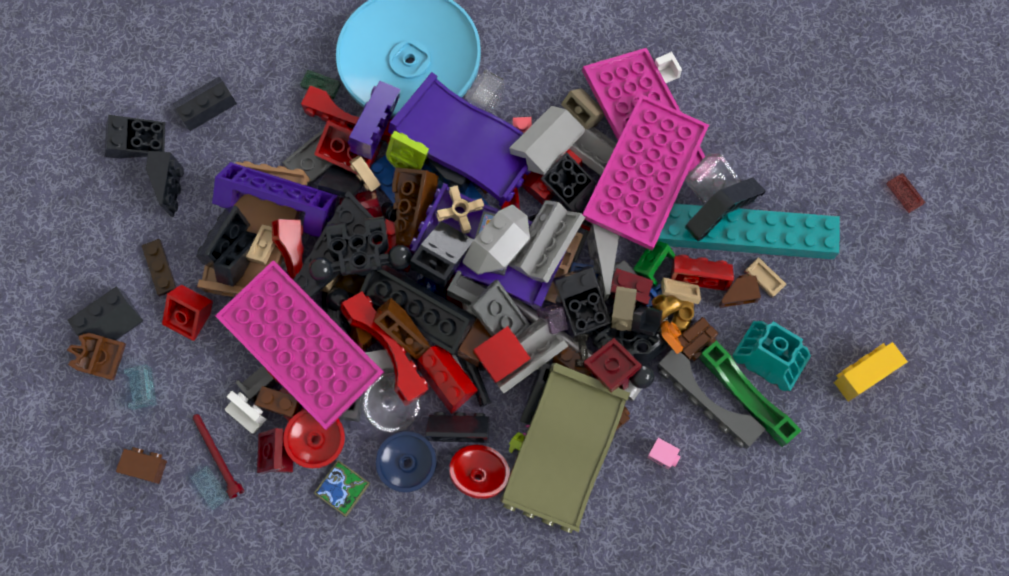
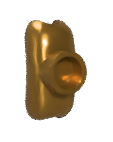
(667, 304)
(683, 317)

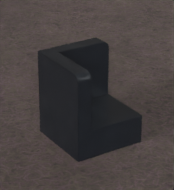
(647, 320)

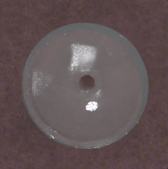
(391, 417)

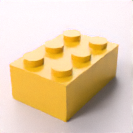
(869, 370)

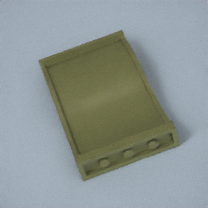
(564, 448)

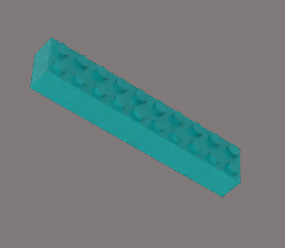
(758, 232)

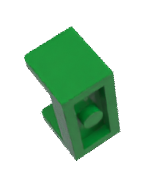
(652, 259)

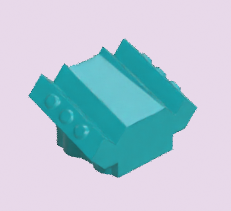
(773, 354)

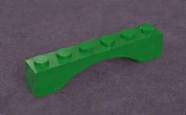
(729, 374)

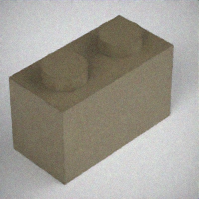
(583, 108)

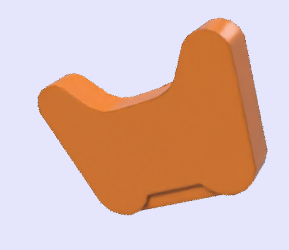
(671, 333)

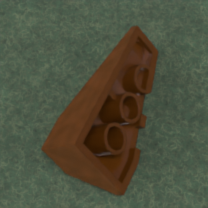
(413, 196)

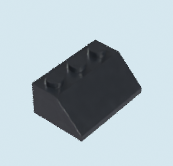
(204, 103)
(224, 233)
(107, 316)
(458, 428)

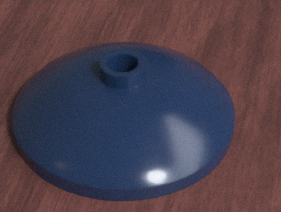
(396, 451)

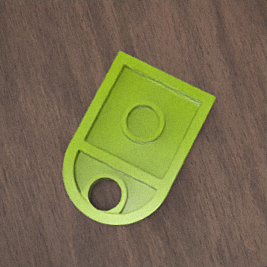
(405, 152)

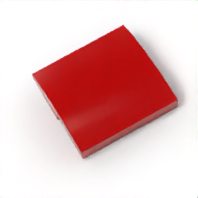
(501, 354)

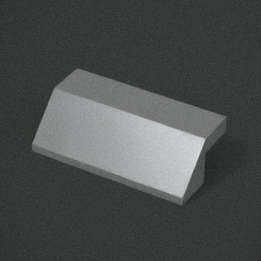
(548, 139)
(594, 149)
(549, 240)
(539, 346)

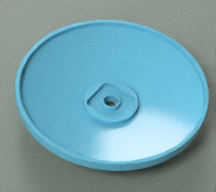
(390, 31)

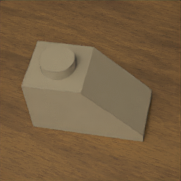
(623, 308)

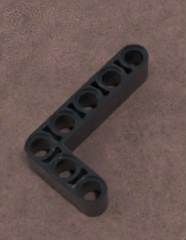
(721, 204)

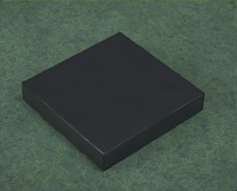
(339, 181)

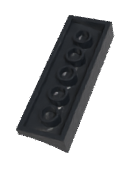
(431, 313)

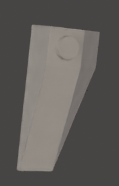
(603, 249)

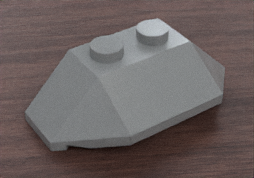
(498, 241)

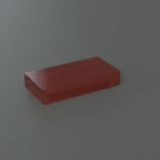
(905, 193)

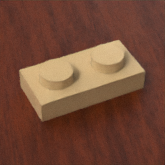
(262, 246)

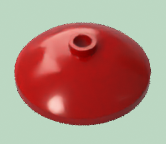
(299, 442)
(482, 463)

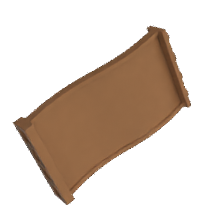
(257, 213)

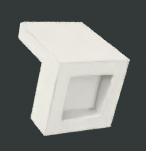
(668, 67)

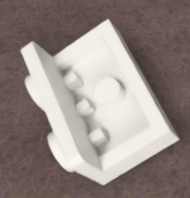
(245, 414)

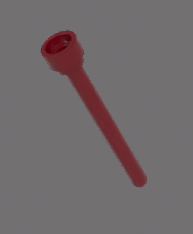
(232, 486)

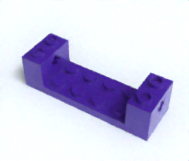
(240, 180)

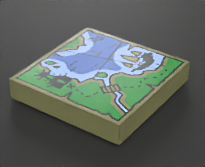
(342, 488)

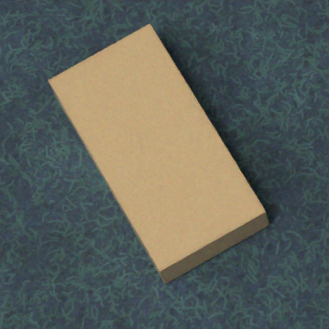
(766, 278)
(681, 290)

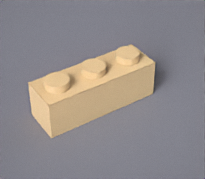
(364, 173)

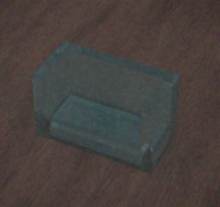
(141, 387)

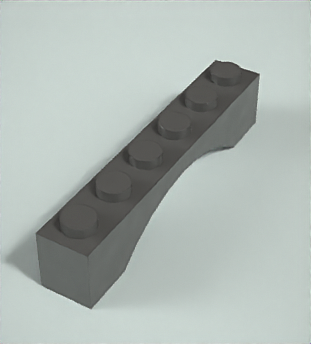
(741, 427)

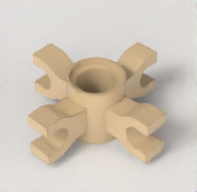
(444, 214)

